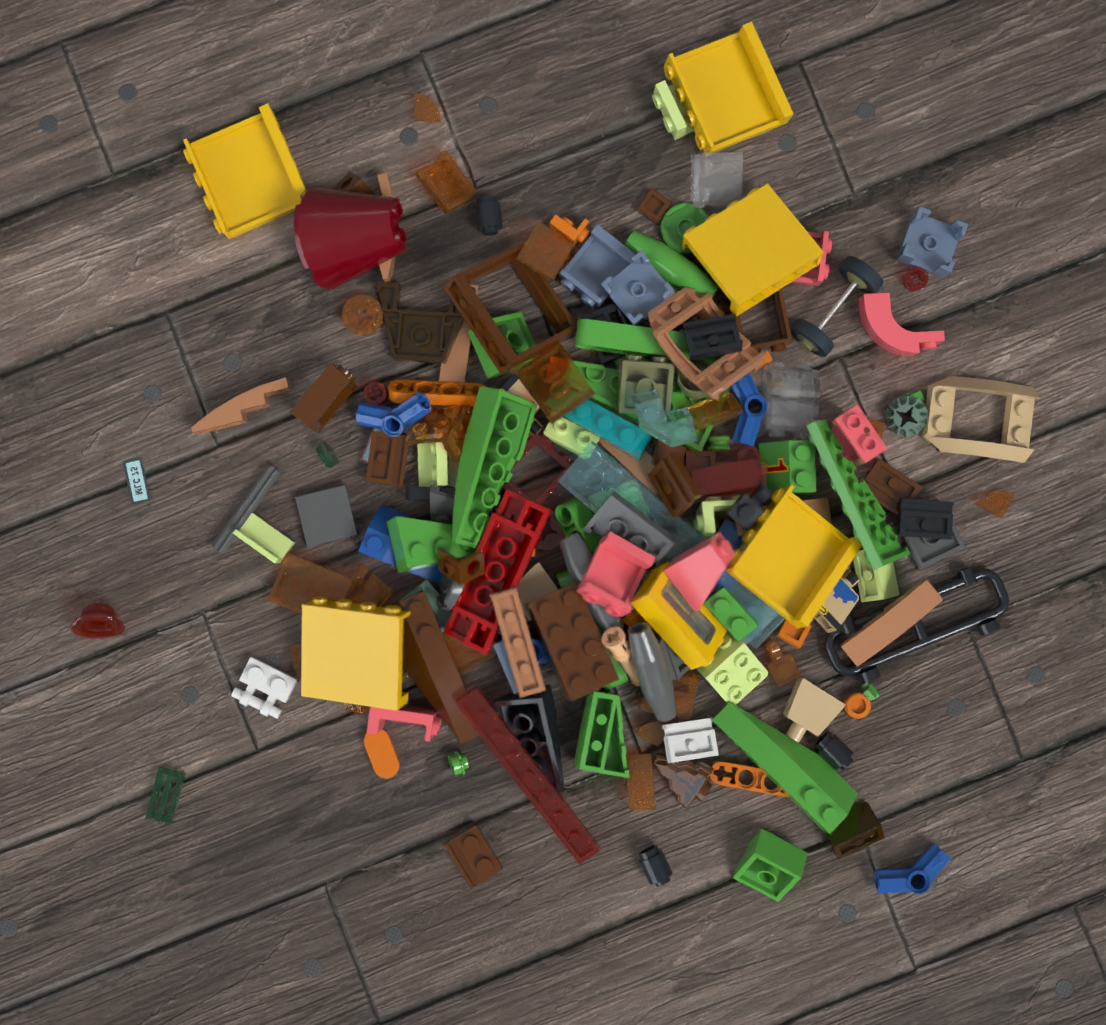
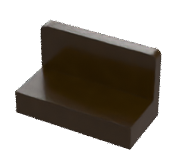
(856, 831)

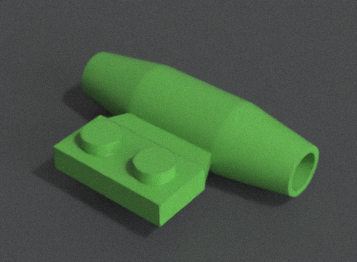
(671, 265)

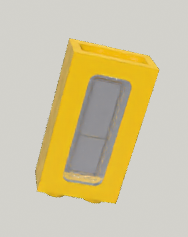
(689, 633)

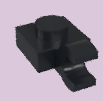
(747, 509)

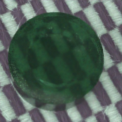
(327, 455)

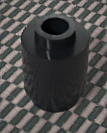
(488, 215)
(834, 751)
(655, 865)

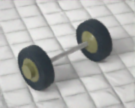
(860, 276)

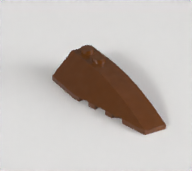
(431, 664)

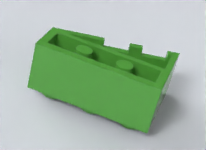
(417, 542)
(601, 736)

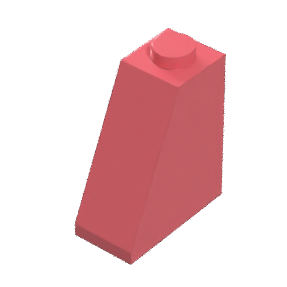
(699, 569)

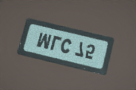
(136, 480)

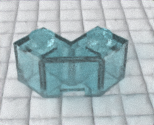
(671, 427)

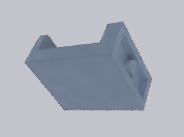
(593, 264)

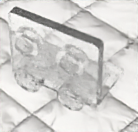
(716, 178)

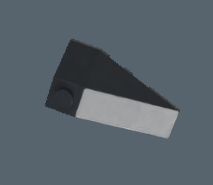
(536, 727)

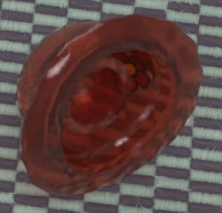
(97, 622)

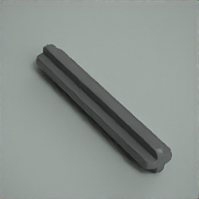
(247, 507)

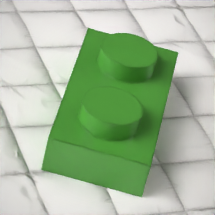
(731, 613)

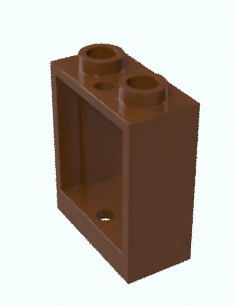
(783, 325)
(325, 397)

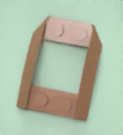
(722, 372)

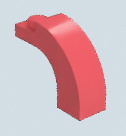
(886, 333)

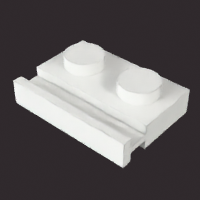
(690, 740)

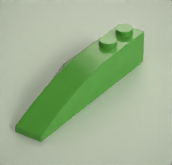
(489, 452)
(791, 766)

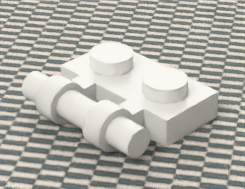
(268, 680)

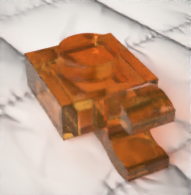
(782, 666)

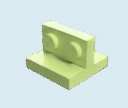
(436, 466)

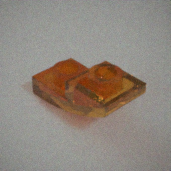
(641, 783)

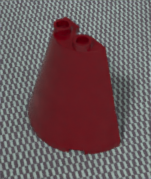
(346, 233)

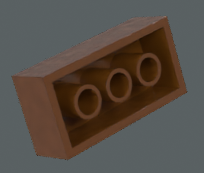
(572, 642)

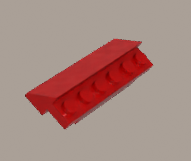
(506, 550)

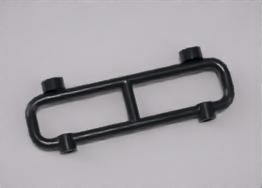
(985, 622)

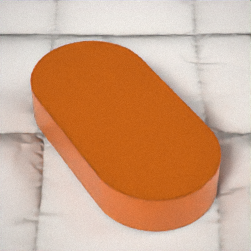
(382, 754)

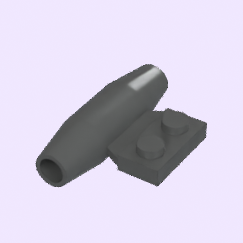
(577, 559)
(655, 668)

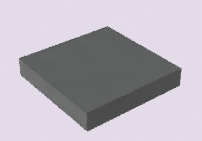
(326, 516)
(929, 550)

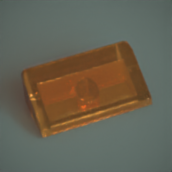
(714, 412)

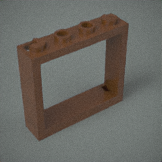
(484, 326)

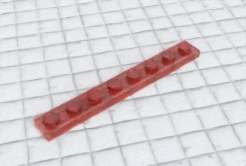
(527, 774)

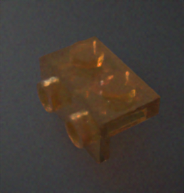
(446, 183)

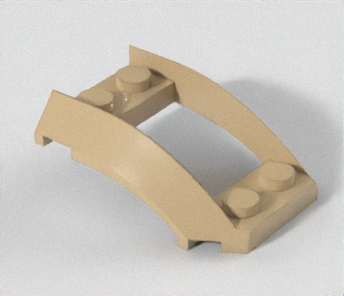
(1016, 422)

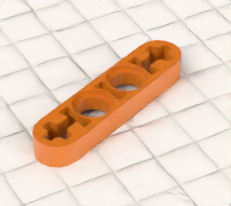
(437, 391)
(756, 784)

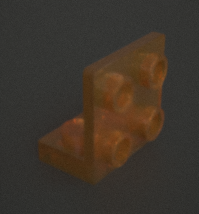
(444, 426)

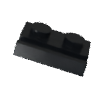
(712, 337)
(925, 519)

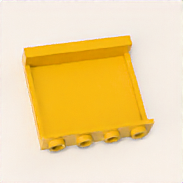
(728, 90)
(246, 173)
(753, 248)
(792, 558)
(353, 653)

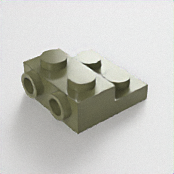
(642, 376)

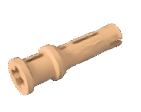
(620, 651)

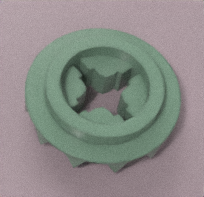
(904, 404)

